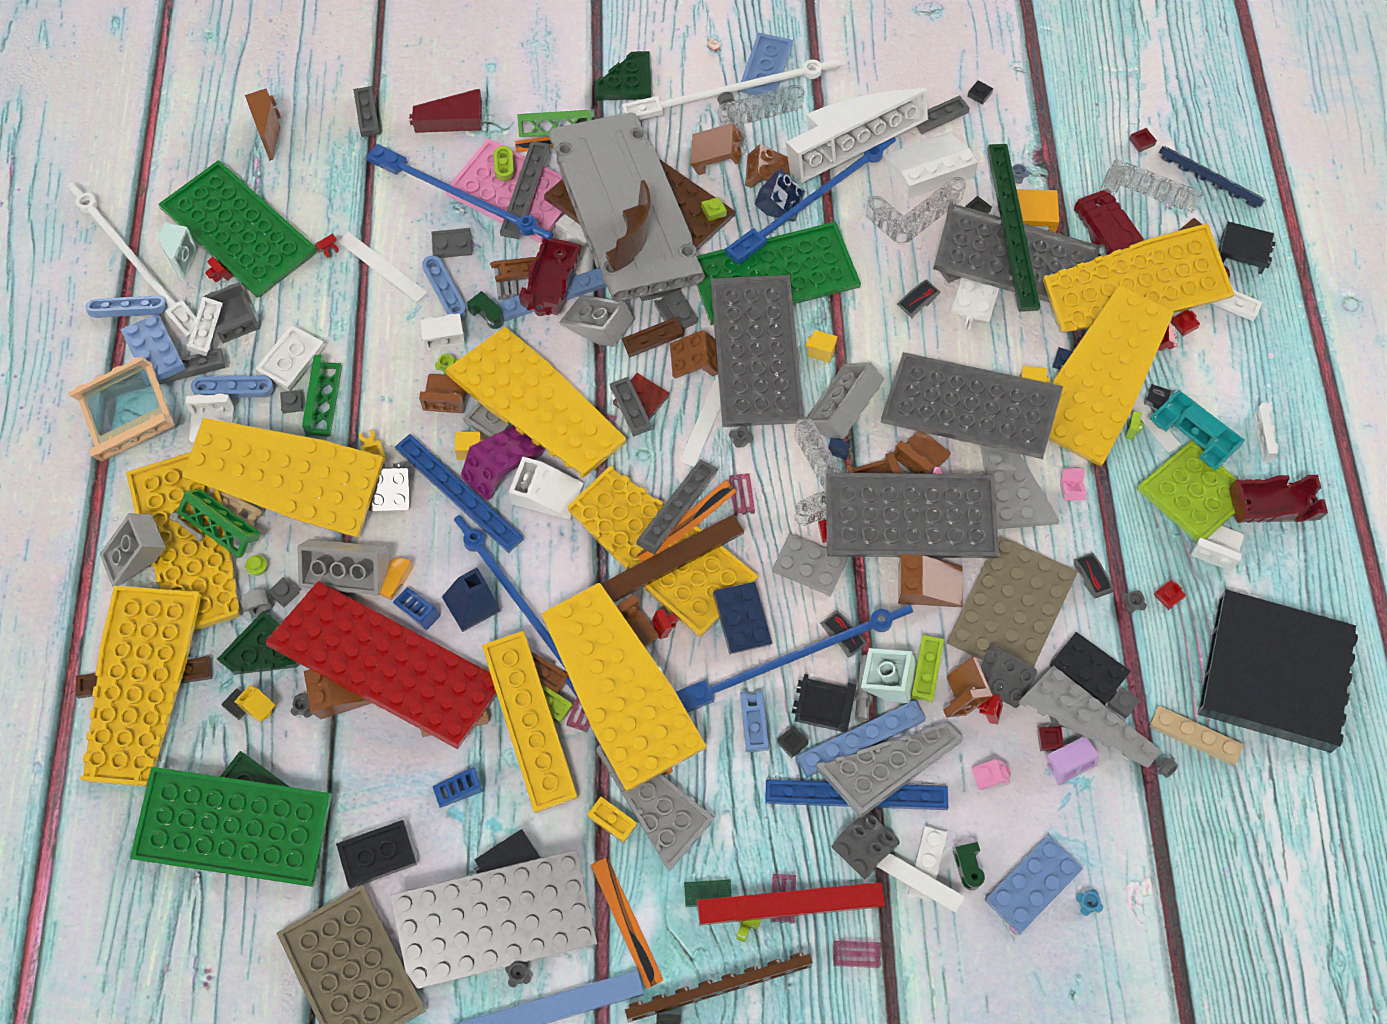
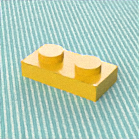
(612, 819)

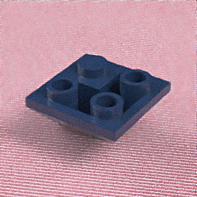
(779, 195)
(470, 600)

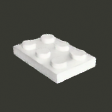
(290, 357)

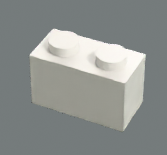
(442, 331)

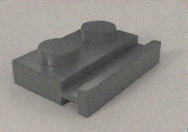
(451, 243)
(676, 306)

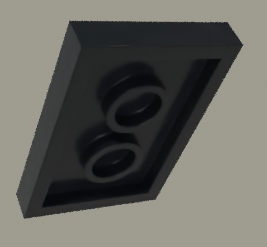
(1090, 668)
(376, 854)

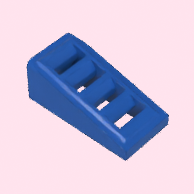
(426, 617)
(460, 795)

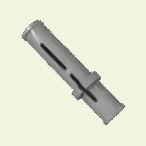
(862, 698)

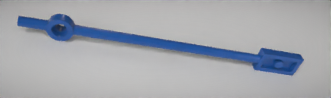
(395, 162)
(754, 240)
(478, 546)
(701, 694)

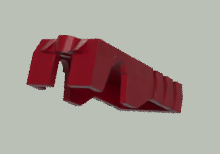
(1107, 222)
(550, 276)
(1277, 500)

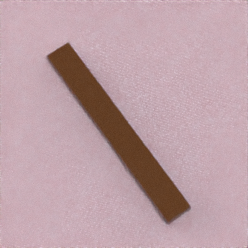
(673, 558)

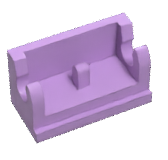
(1072, 760)

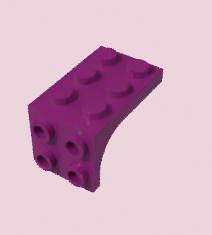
(496, 457)

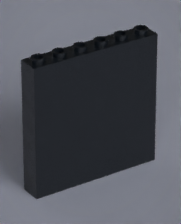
(1279, 671)

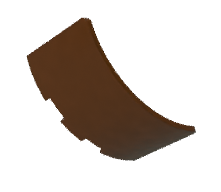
(634, 240)

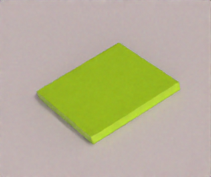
(1191, 492)

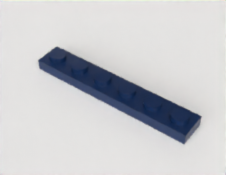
(1218, 180)

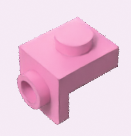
(1072, 484)
(991, 774)

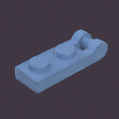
(754, 722)

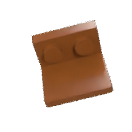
(763, 163)
(694, 353)
(442, 395)
(921, 453)
(636, 619)
(968, 689)

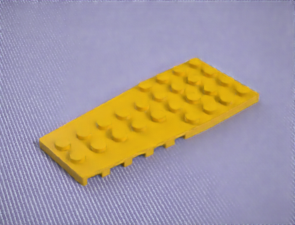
(1170, 269)
(1107, 374)
(537, 400)
(287, 473)
(616, 517)
(185, 561)
(137, 681)
(621, 689)

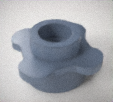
(1019, 172)

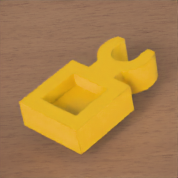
(370, 445)

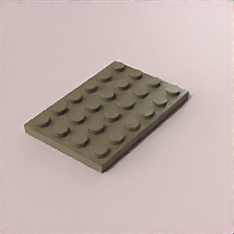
(1013, 604)
(350, 964)

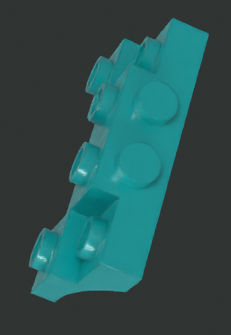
(1199, 426)

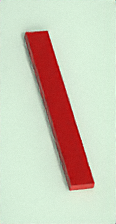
(790, 903)

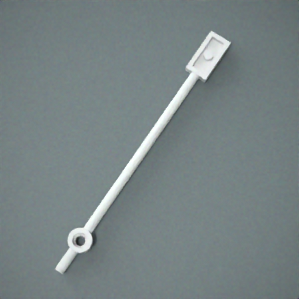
(653, 106)
(177, 312)

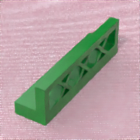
(315, 393)
(217, 515)

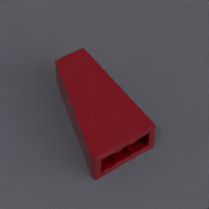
(449, 114)

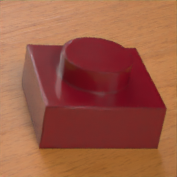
(1142, 139)
(1050, 738)

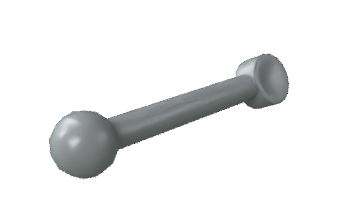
(175, 518)

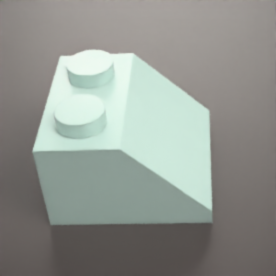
(178, 248)
(889, 674)

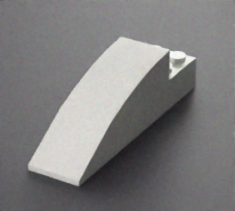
(852, 128)

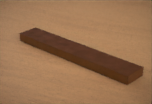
(195, 670)

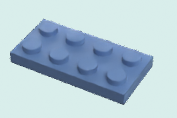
(766, 59)
(152, 342)
(1033, 884)

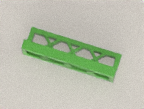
(531, 117)

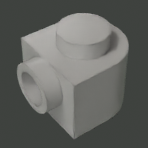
(255, 602)

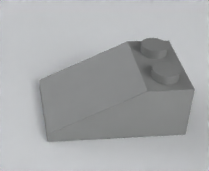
(598, 319)
(132, 548)

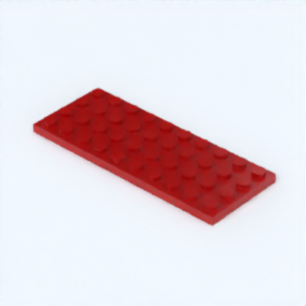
(385, 664)

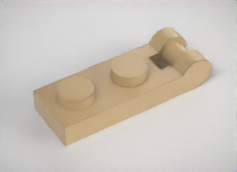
(239, 507)

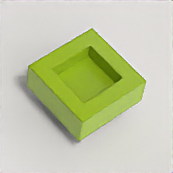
(713, 208)
(1134, 425)

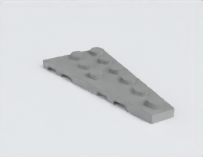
(1016, 490)
(1082, 713)
(883, 769)
(665, 814)

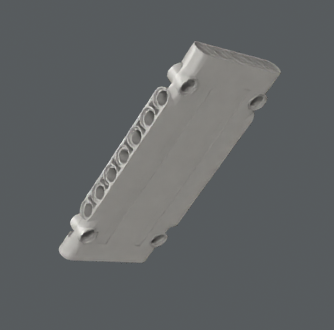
(603, 176)

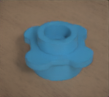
(1092, 896)

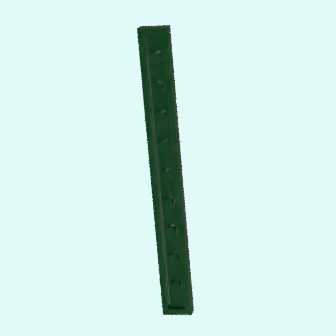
(1013, 228)

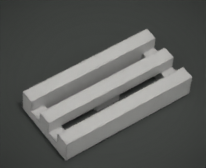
(506, 295)

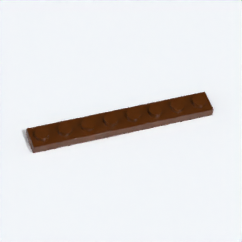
(707, 989)

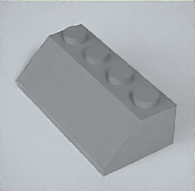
(845, 399)
(342, 566)

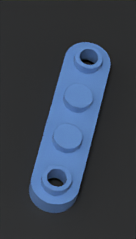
(443, 286)
(126, 306)
(233, 386)

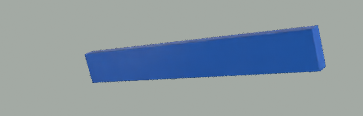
(459, 493)
(823, 794)

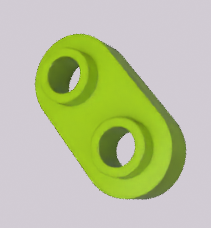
(503, 163)

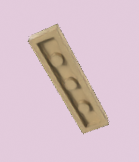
(1196, 735)

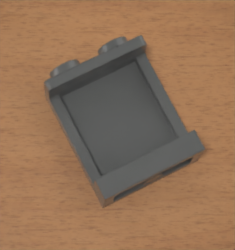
(235, 314)

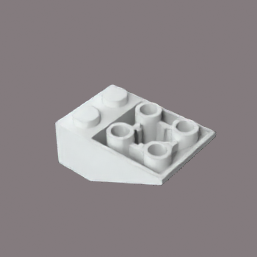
(544, 488)

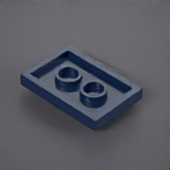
(742, 618)

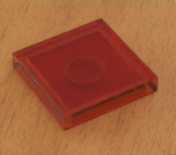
(649, 394)

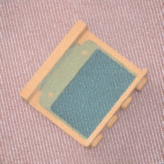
(123, 408)

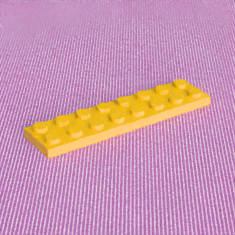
(529, 722)

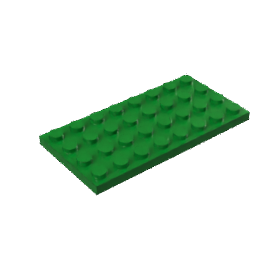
(238, 228)
(812, 258)
(231, 826)

